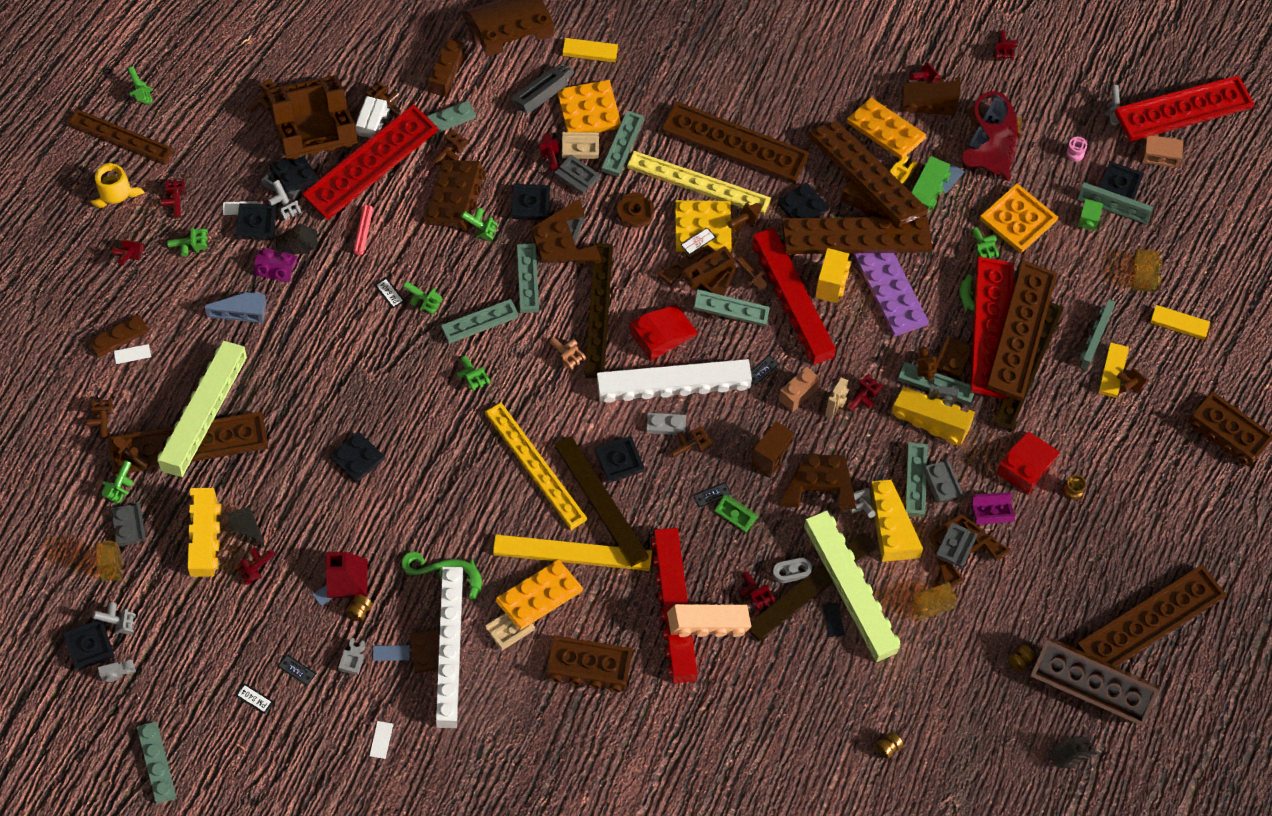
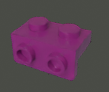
(274, 264)
(992, 508)

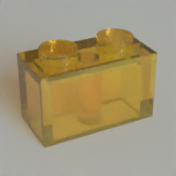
(1146, 270)
(109, 561)
(933, 601)

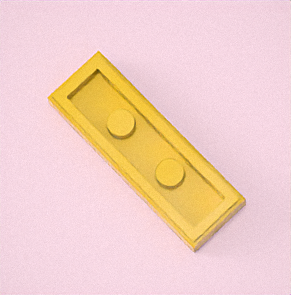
(590, 50)
(1180, 322)
(1113, 366)

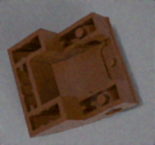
(507, 21)
(311, 117)

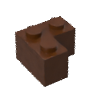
(771, 448)

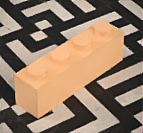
(709, 620)

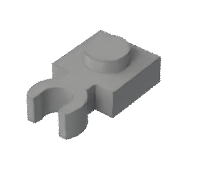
(352, 660)
(115, 670)

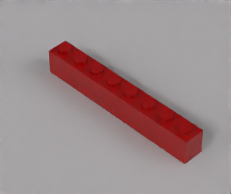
(794, 296)
(673, 592)

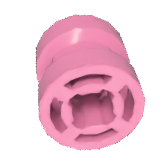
(1076, 149)

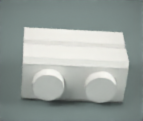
(371, 117)

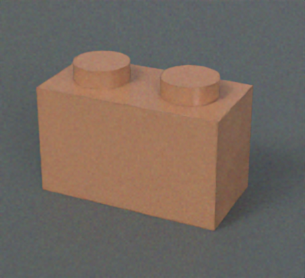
(1162, 151)
(799, 389)

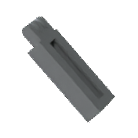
(542, 88)

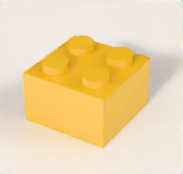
(833, 276)

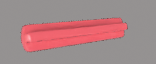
(363, 228)

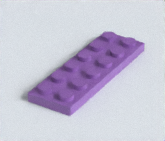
(891, 291)

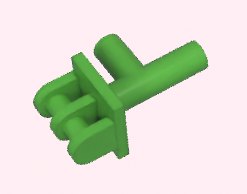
(142, 90)
(486, 227)
(197, 240)
(986, 245)
(431, 301)
(474, 377)
(113, 491)

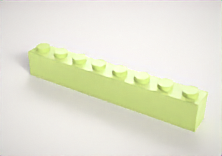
(202, 409)
(851, 586)

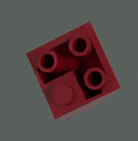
(346, 575)

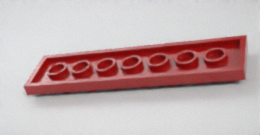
(1184, 108)
(370, 162)
(991, 301)

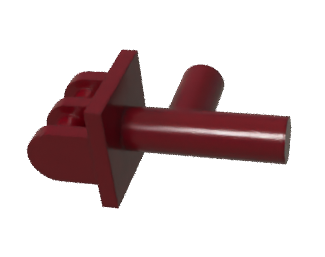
(1005, 48)
(926, 73)
(549, 149)
(173, 189)
(129, 249)
(866, 389)
(249, 569)
(758, 596)

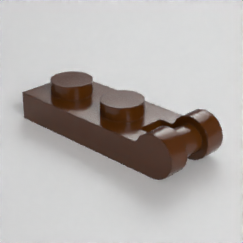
(708, 267)

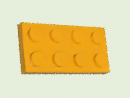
(886, 128)
(539, 594)

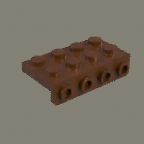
(455, 192)
(1230, 429)
(589, 664)

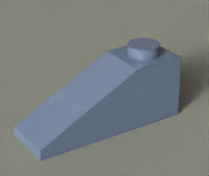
(995, 114)
(242, 307)

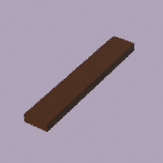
(120, 137)

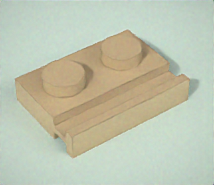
(580, 145)
(838, 398)
(505, 631)

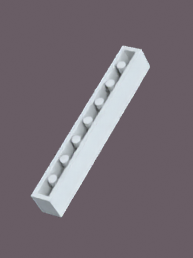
(674, 380)
(449, 647)

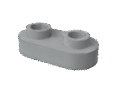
(791, 570)

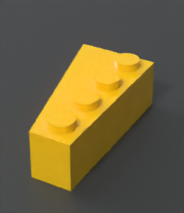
(933, 416)
(893, 527)
(203, 532)

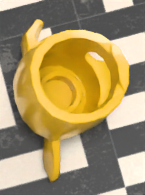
(113, 188)

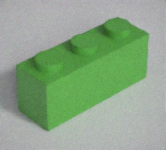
(931, 181)

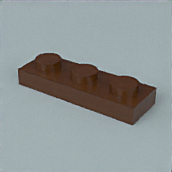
(118, 336)

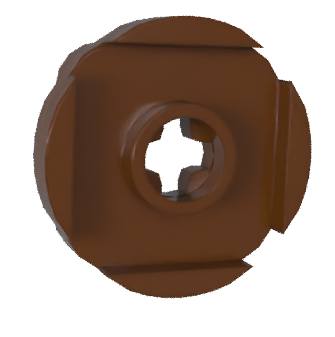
(631, 219)

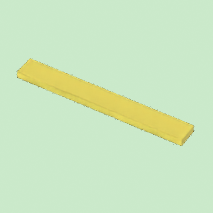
(696, 181)

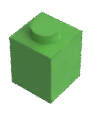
(1090, 215)

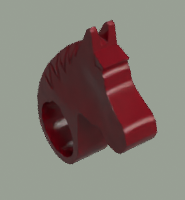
(1000, 150)

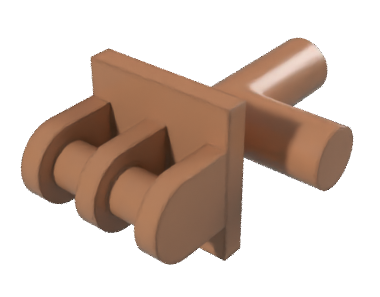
(570, 353)

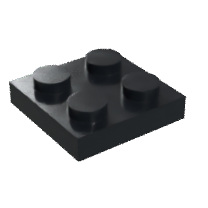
(294, 174)
(1121, 180)
(530, 201)
(803, 203)
(256, 221)
(357, 457)
(619, 459)
(89, 645)

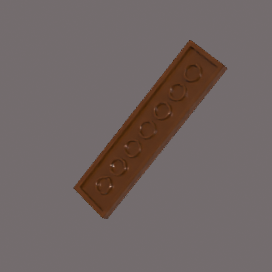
(735, 142)
(868, 173)
(855, 235)
(1021, 330)
(223, 438)
(1154, 618)

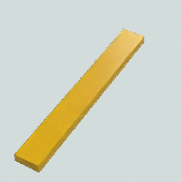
(536, 466)
(565, 552)

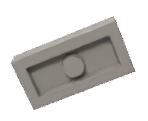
(665, 423)

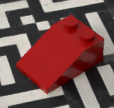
(661, 331)
(1027, 462)

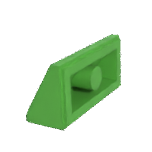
(736, 513)

